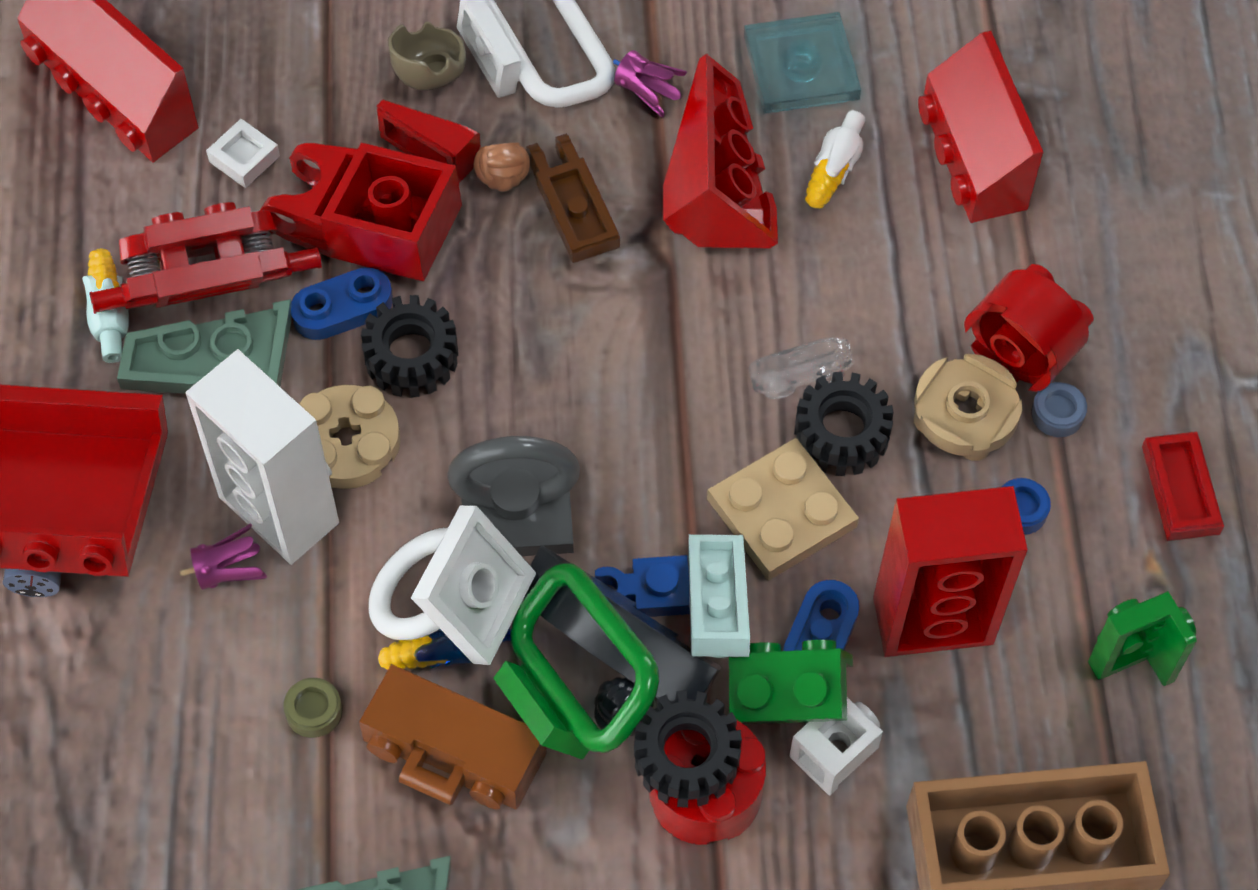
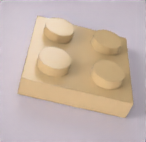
(782, 508)

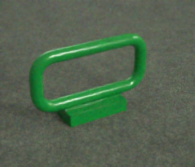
(541, 694)

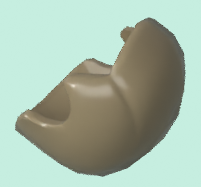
(426, 57)

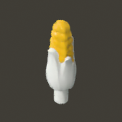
(837, 157)

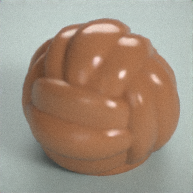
(502, 165)

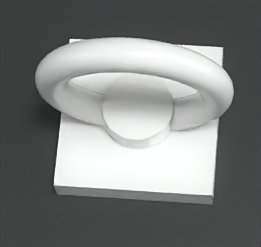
(465, 591)

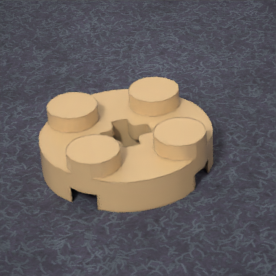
(363, 411)
(960, 432)

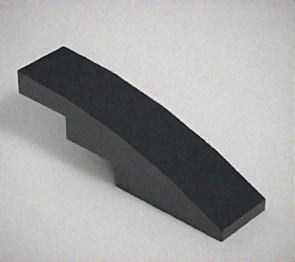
(674, 659)

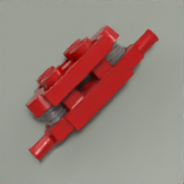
(176, 239)

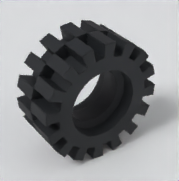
(406, 320)
(849, 397)
(693, 715)

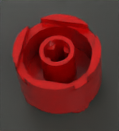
(1029, 326)
(722, 816)

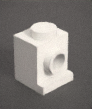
(822, 760)

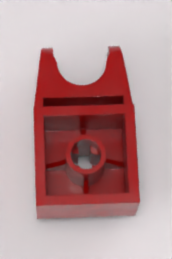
(370, 207)

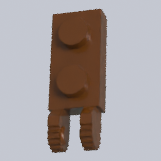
(574, 201)

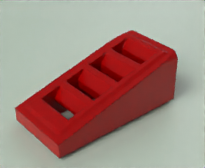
(428, 136)

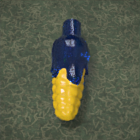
(425, 651)

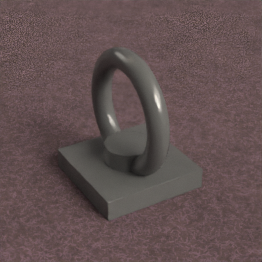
(521, 489)

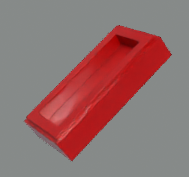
(1182, 486)

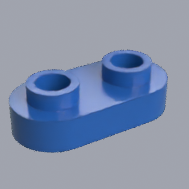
(343, 304)
(813, 626)

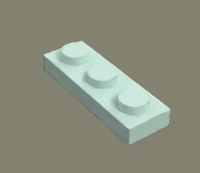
(718, 596)

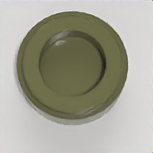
(312, 707)

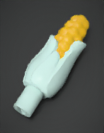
(110, 325)

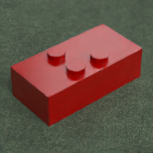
(948, 570)

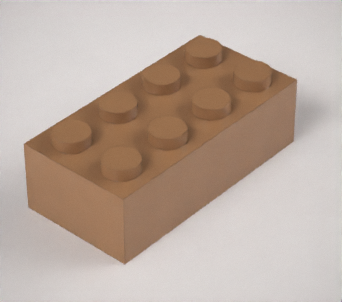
(1039, 831)

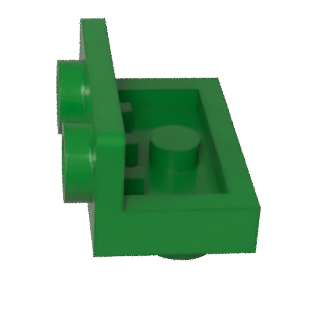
(1142, 632)
(789, 684)

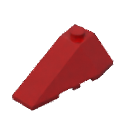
(713, 173)

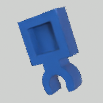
(655, 585)

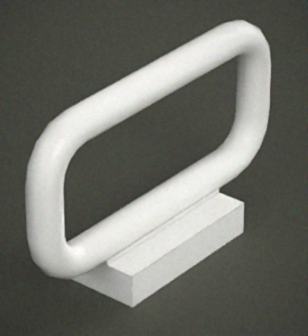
(506, 62)

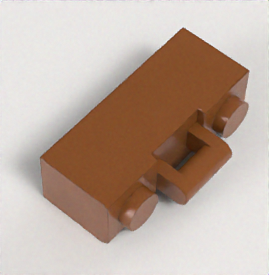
(452, 733)

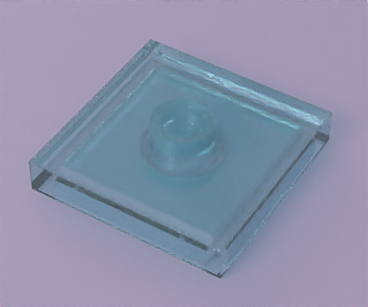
(802, 62)

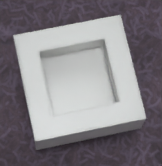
(243, 153)

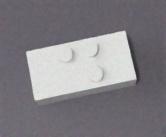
(264, 455)

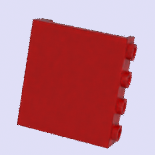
(76, 477)

